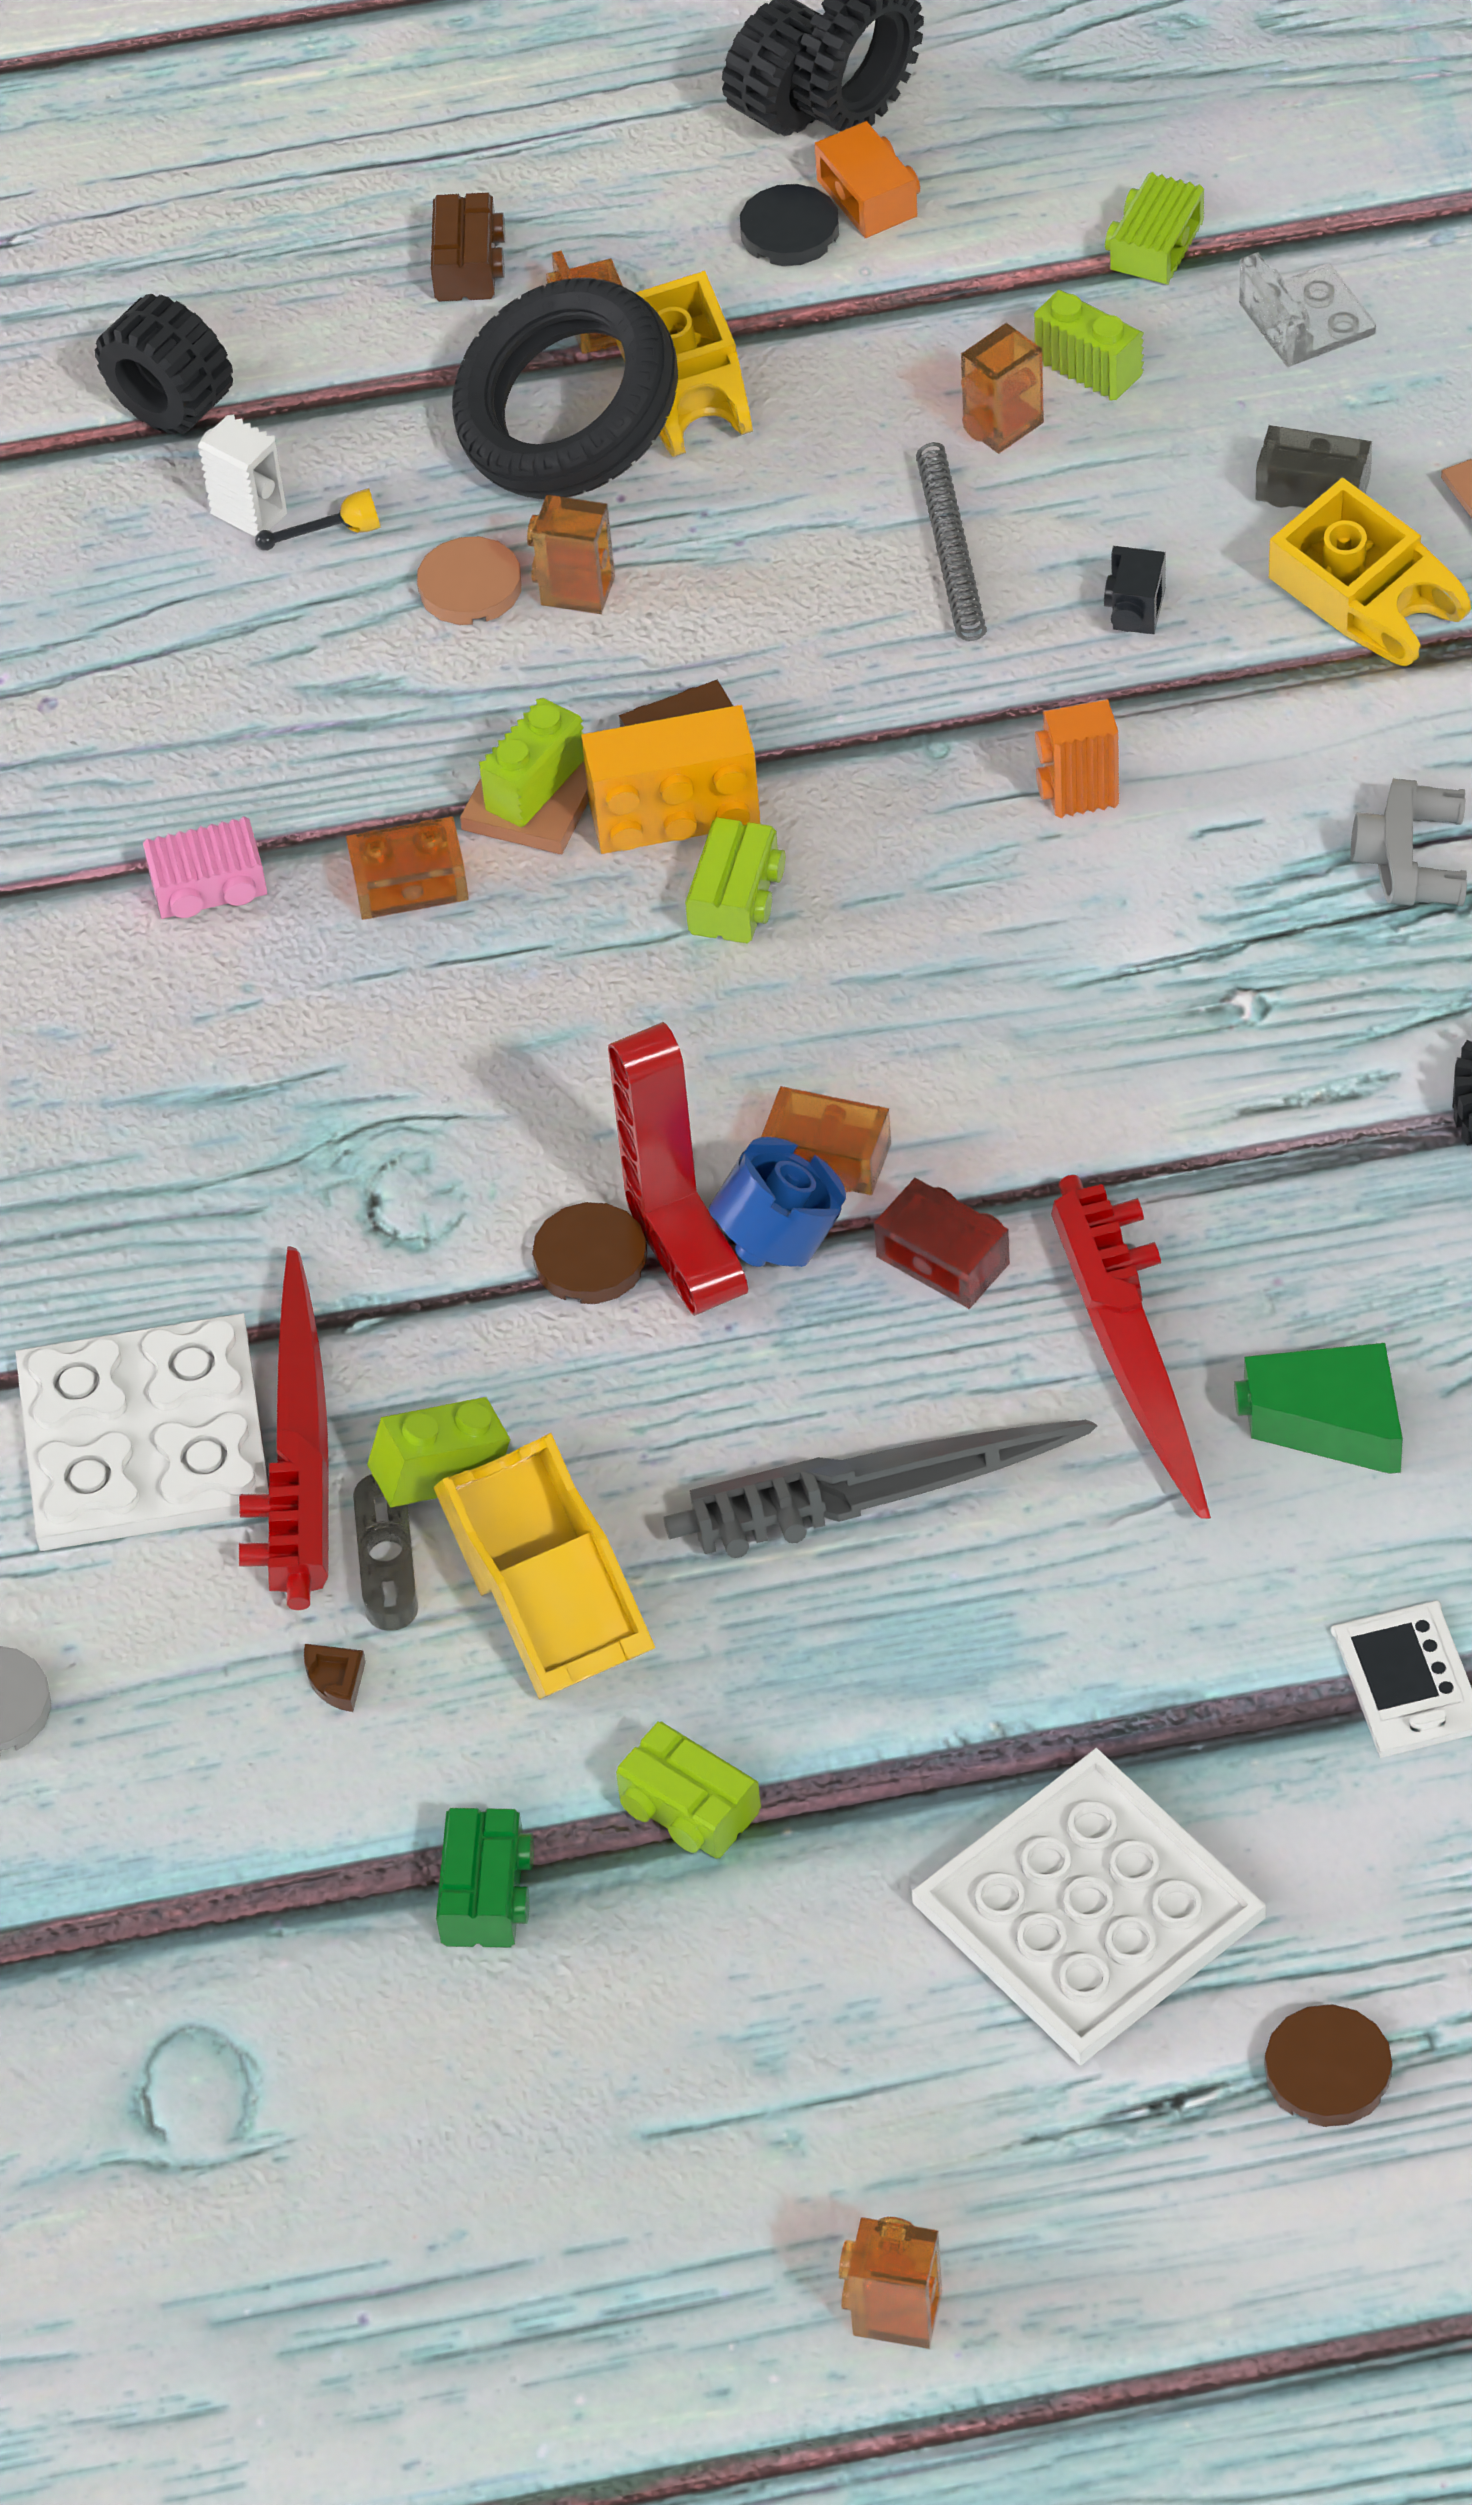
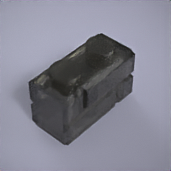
(1303, 465)

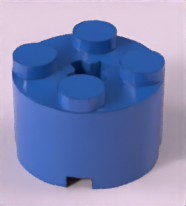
(778, 1204)

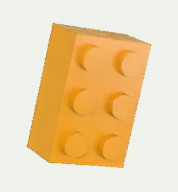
(670, 778)

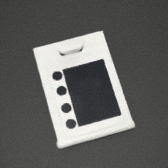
(1407, 1677)

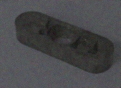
(375, 1572)

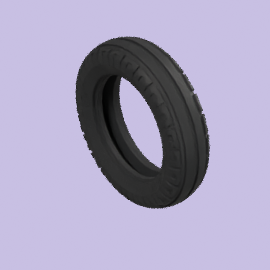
(611, 440)

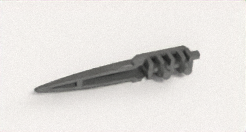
(847, 1486)

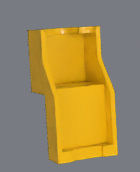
(546, 1566)

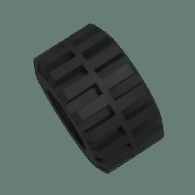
(763, 66)
(164, 364)

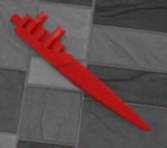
(1113, 1299)
(300, 1478)

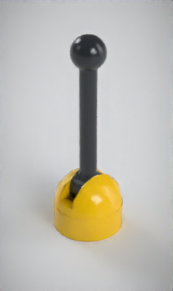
(356, 513)

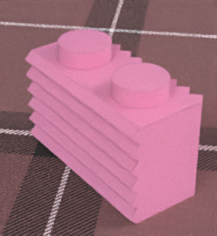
(205, 868)

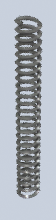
(950, 494)

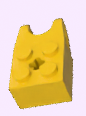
(706, 358)
(1364, 572)

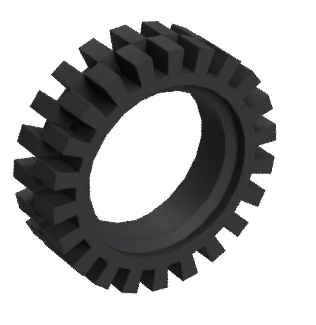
(878, 75)

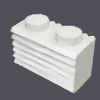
(242, 475)

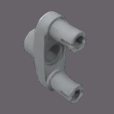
(1389, 843)

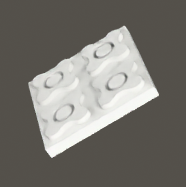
(141, 1431)
(1088, 1905)

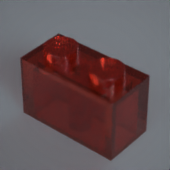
(942, 1242)

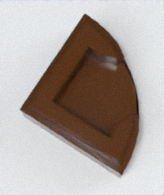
(335, 1674)

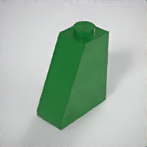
(1325, 1404)

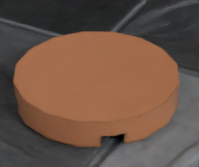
(469, 580)

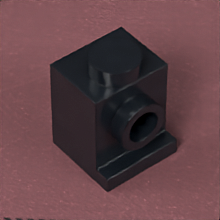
(1135, 588)

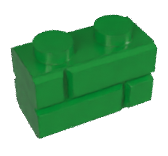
(481, 1877)

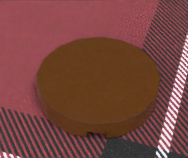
(589, 1252)
(1328, 2065)

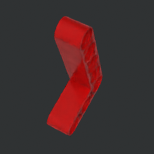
(661, 1171)

